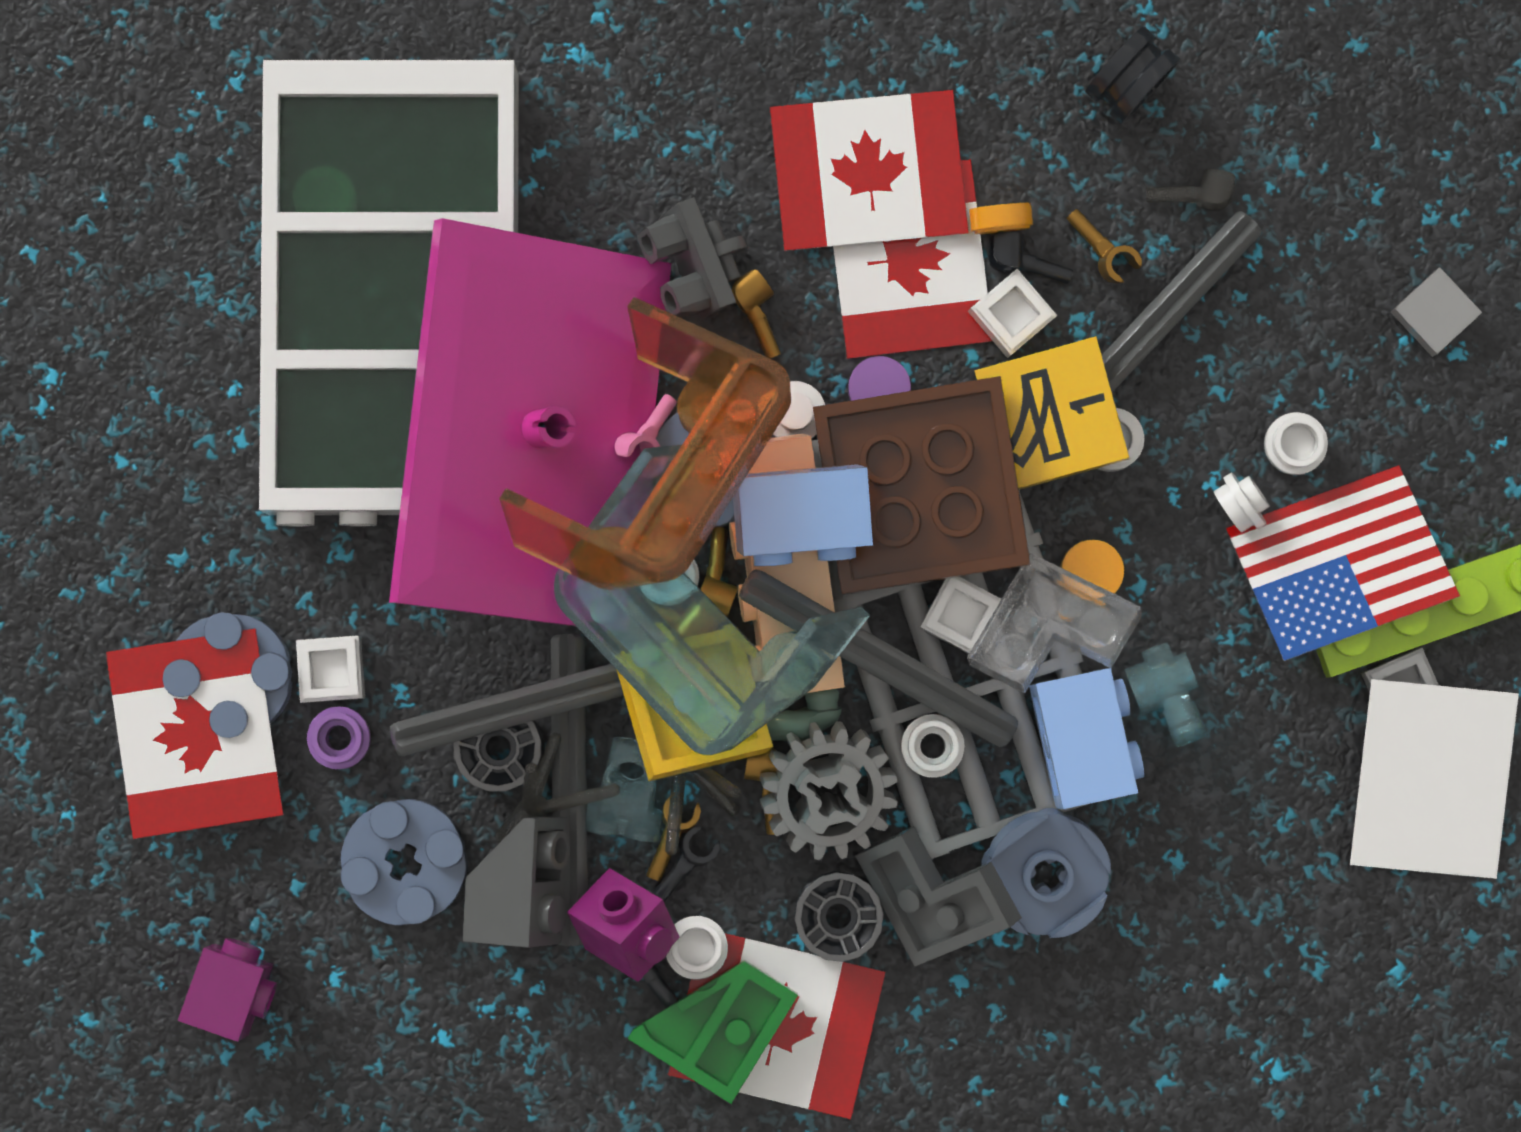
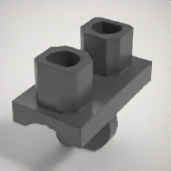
(701, 257)

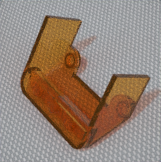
(731, 414)

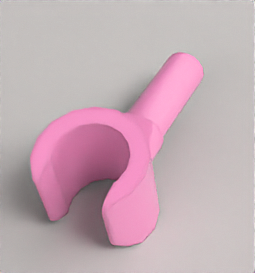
(648, 432)

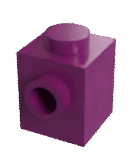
(623, 924)
(229, 990)

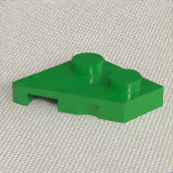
(719, 1028)

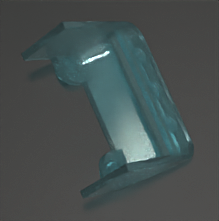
(685, 650)

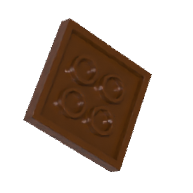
(936, 482)

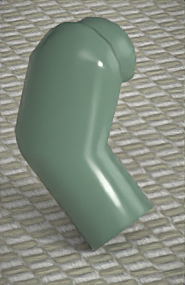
(821, 708)

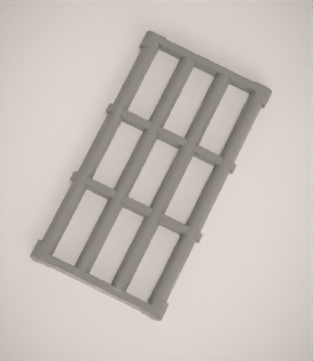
(970, 769)

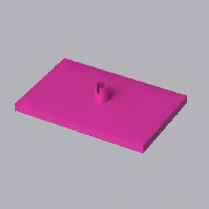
(509, 341)

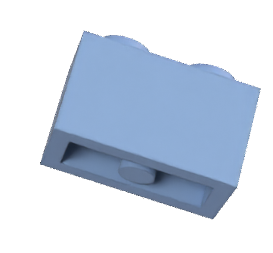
(803, 512)
(1086, 738)

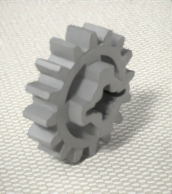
(839, 768)

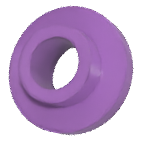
(319, 742)

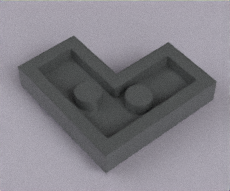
(931, 913)

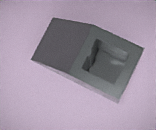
(519, 887)

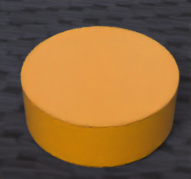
(1001, 218)
(1096, 563)

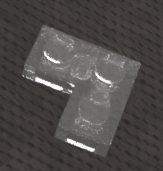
(1048, 607)

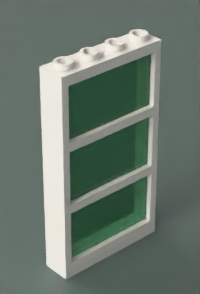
(349, 203)

